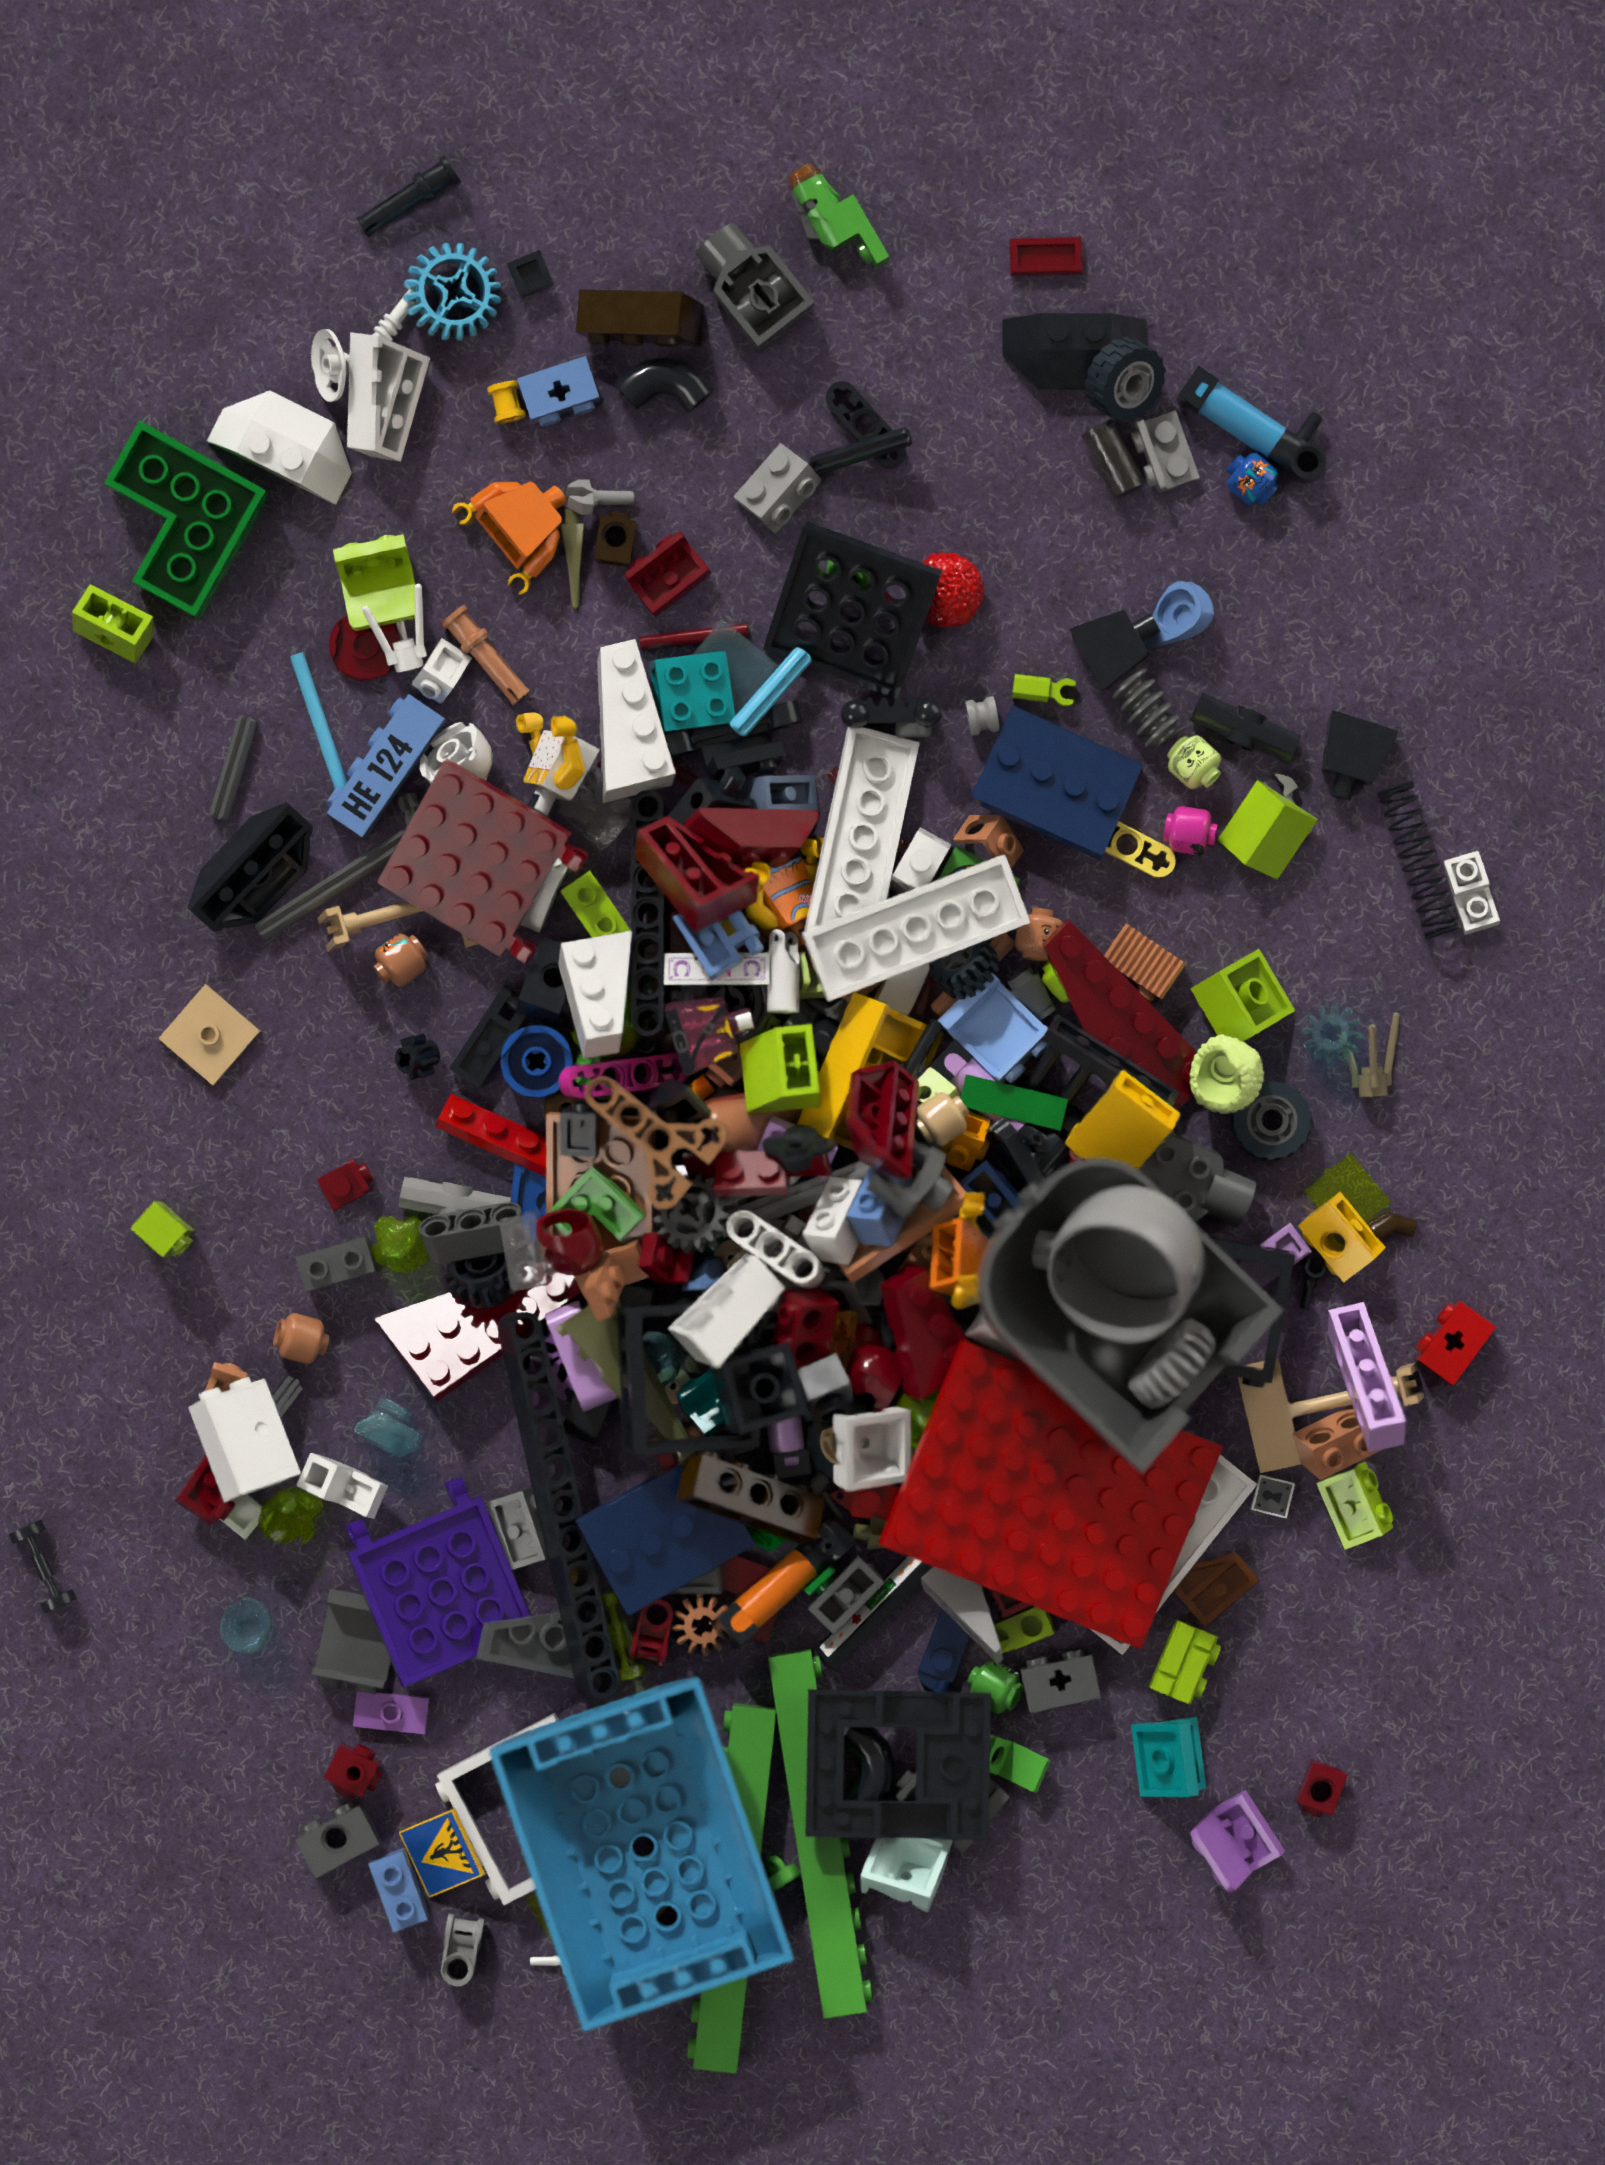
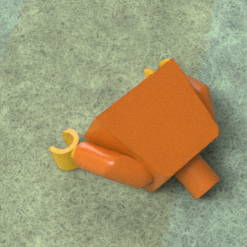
(519, 522)

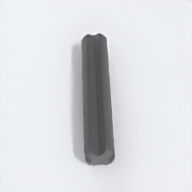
(233, 768)

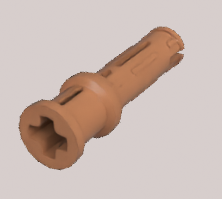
(475, 641)

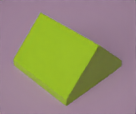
(1266, 830)

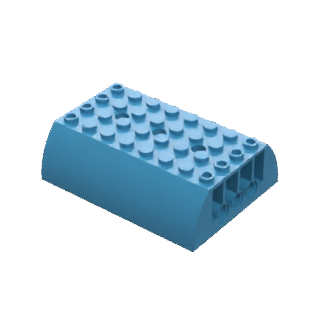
(603, 1894)

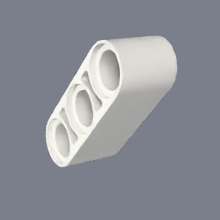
(763, 1237)

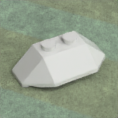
(285, 443)

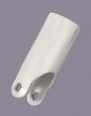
(784, 974)

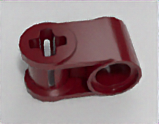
(652, 1635)

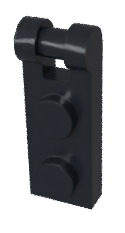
(487, 1040)

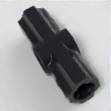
(1246, 728)

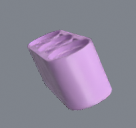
(583, 1374)

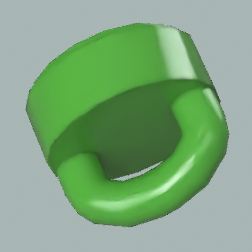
(780, 1873)

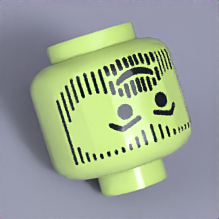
(1194, 762)

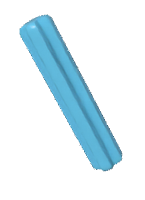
(770, 691)

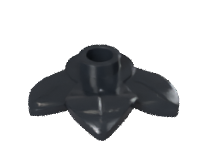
(797, 1147)

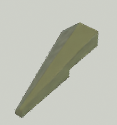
(600, 1343)

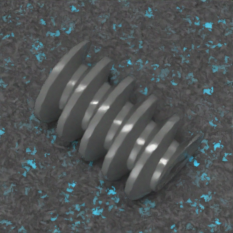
(1147, 710)

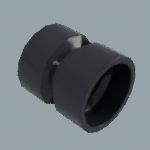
(822, 1030)

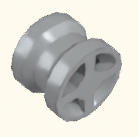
(982, 716)

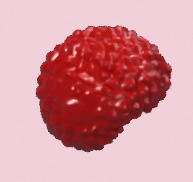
(958, 590)

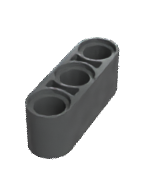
(466, 1232)

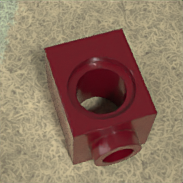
(1317, 1772)

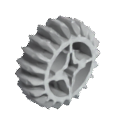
(1172, 1363)

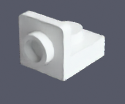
(441, 671)

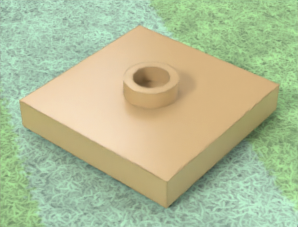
(209, 1034)

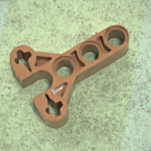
(658, 1161)

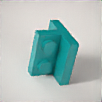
(1169, 1758)

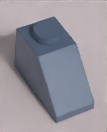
(782, 792)

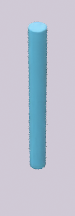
(318, 720)

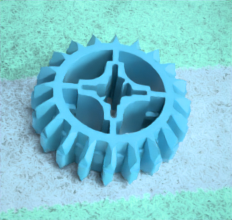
(467, 298)

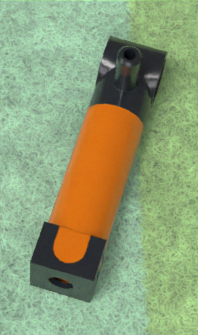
(782, 1583)

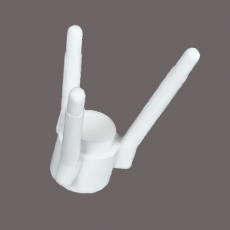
(406, 653)

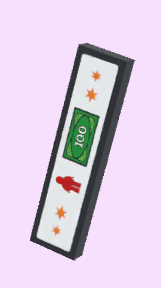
(873, 1612)

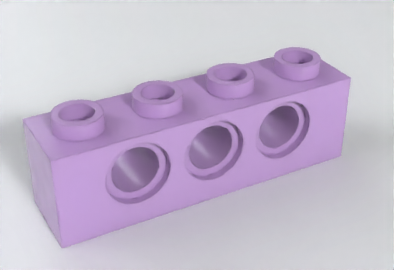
(1366, 1377)

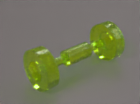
(619, 1640)

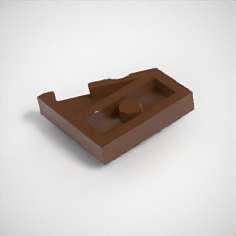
(1215, 1586)

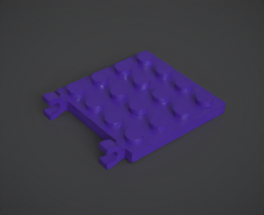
(436, 1585)

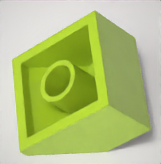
(1243, 998)

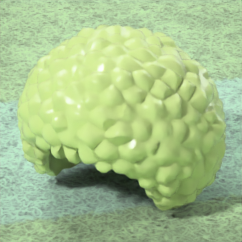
(1226, 1074)

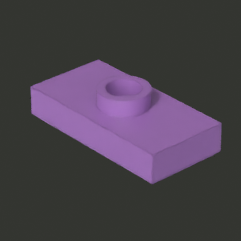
(391, 1712)

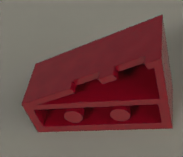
(693, 876)
(922, 1330)

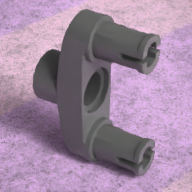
(926, 1188)

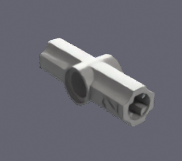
(444, 1197)

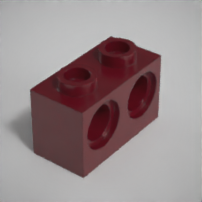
(807, 1323)

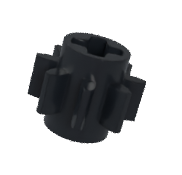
(417, 1056)

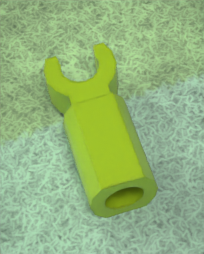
(1040, 689)

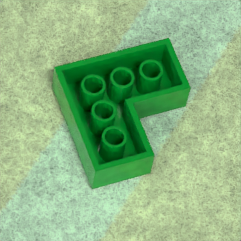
(204, 512)

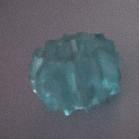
(1327, 1046)

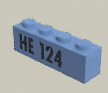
(385, 766)

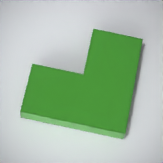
(603, 1200)

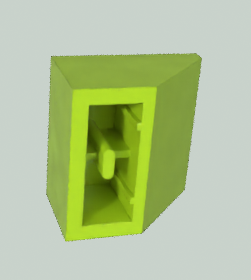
(780, 1070)

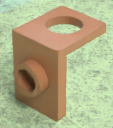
(994, 835)

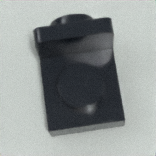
(579, 1130)

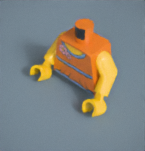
(786, 892)

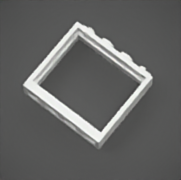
(449, 1792)

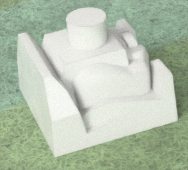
(872, 1448)

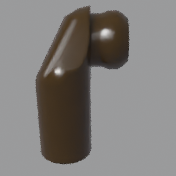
(1389, 1222)

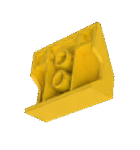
(866, 1037)

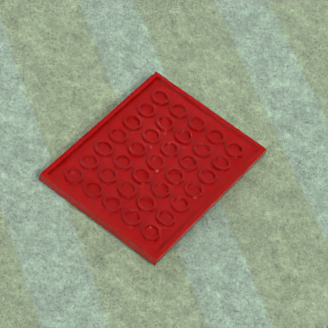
(1041, 1504)

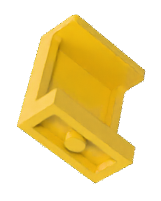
(1123, 1124)

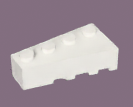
(630, 728)

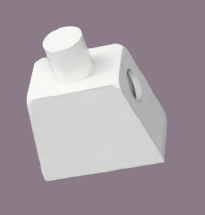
(919, 862)

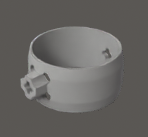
(1094, 1304)

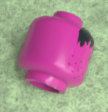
(1190, 830)

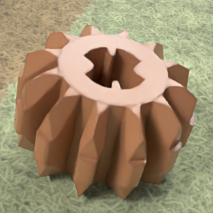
(697, 1613)

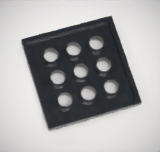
(884, 569)

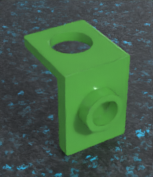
(1018, 1763)

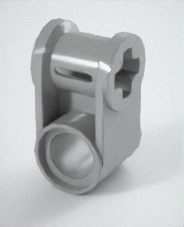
(461, 1946)

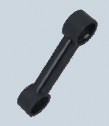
(692, 740)

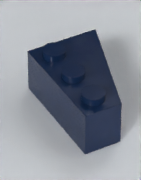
(997, 1191)

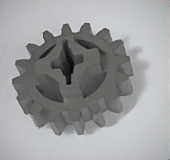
(679, 1222)

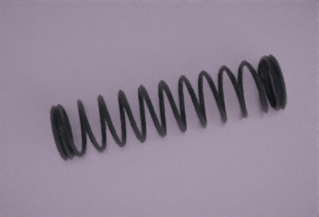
(1454, 923)

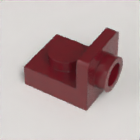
(346, 1183)
(663, 1262)

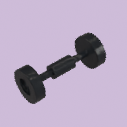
(42, 1566)

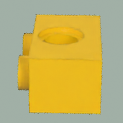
(1341, 1218)

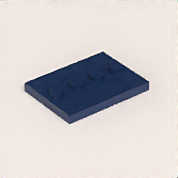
(1056, 782)
(656, 1543)

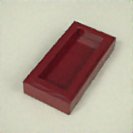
(1045, 256)

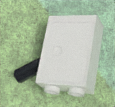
(246, 1435)

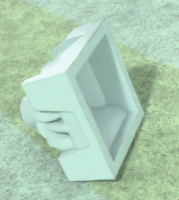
(906, 1868)

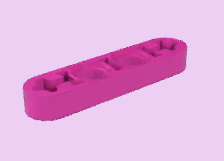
(623, 1072)

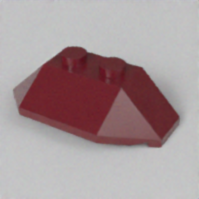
(753, 834)
(883, 1117)

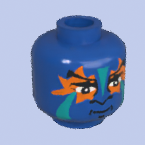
(1252, 479)

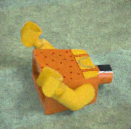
(957, 1253)

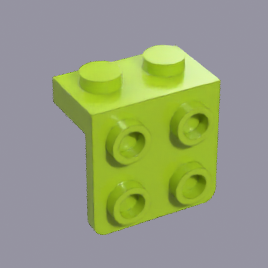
(377, 577)

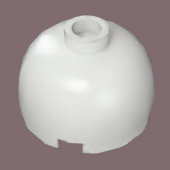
(461, 745)

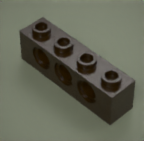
(701, 1490)

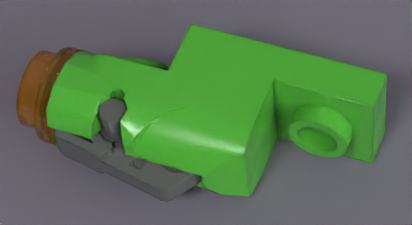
(833, 221)

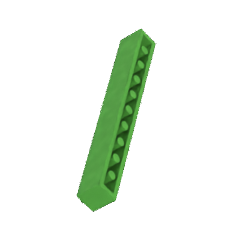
(749, 1761)
(820, 1858)

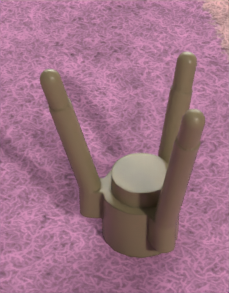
(1372, 1079)

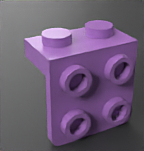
(1235, 1840)

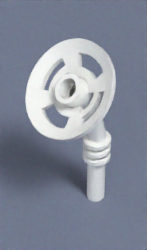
(335, 363)

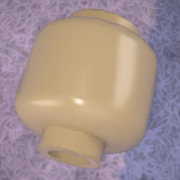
(941, 1118)

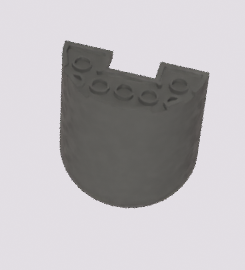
(1089, 1370)

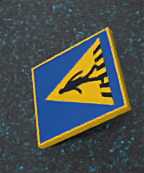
(442, 1853)

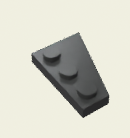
(528, 1643)

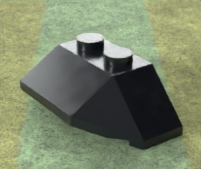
(1060, 347)
(252, 869)
(673, 1104)

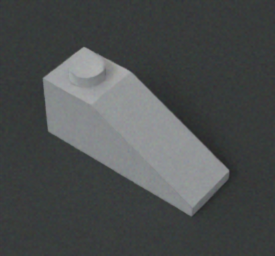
(966, 1606)

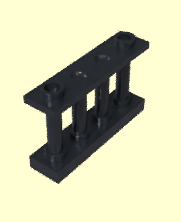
(1093, 1058)

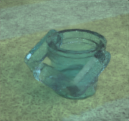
(388, 1428)

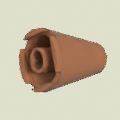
(743, 1129)

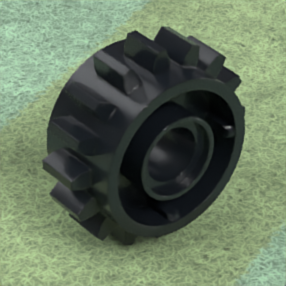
(480, 1281)

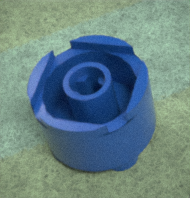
(516, 1065)

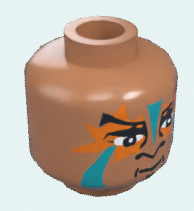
(400, 960)

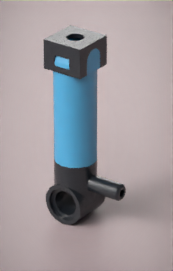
(1252, 426)

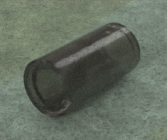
(1113, 459)

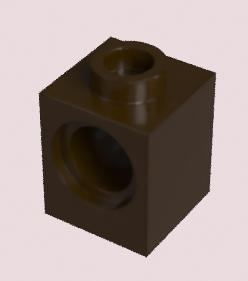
(615, 555)

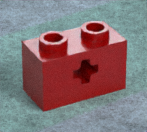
(1472, 1332)

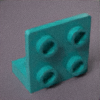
(692, 691)

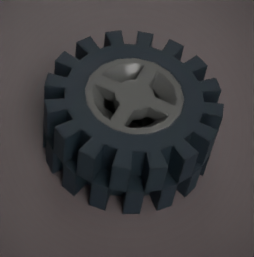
(965, 970)

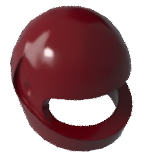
(575, 1252)
(875, 1371)

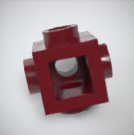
(340, 1774)

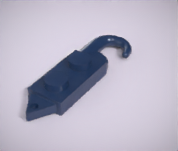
(942, 1654)

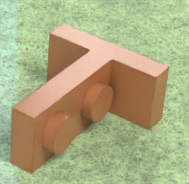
(606, 1280)

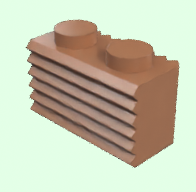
(1144, 963)

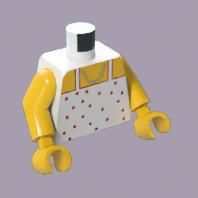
(557, 761)

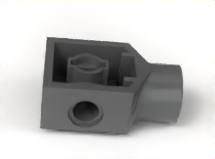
(754, 286)
(1198, 1182)

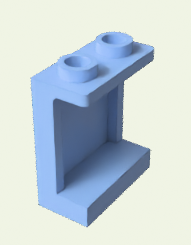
(996, 1030)

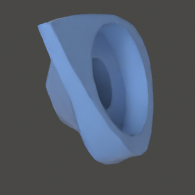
(1181, 613)
(705, 1274)

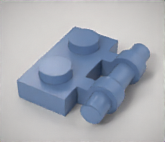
(717, 950)

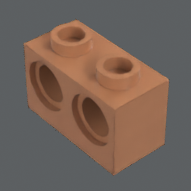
(1331, 1443)

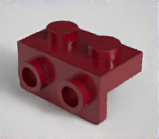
(666, 573)
(202, 1495)

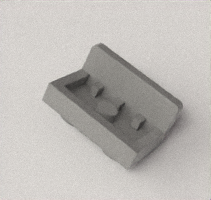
(778, 488)

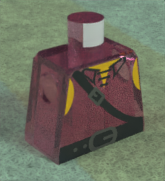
(705, 1031)

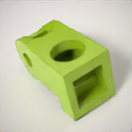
(1023, 1628)

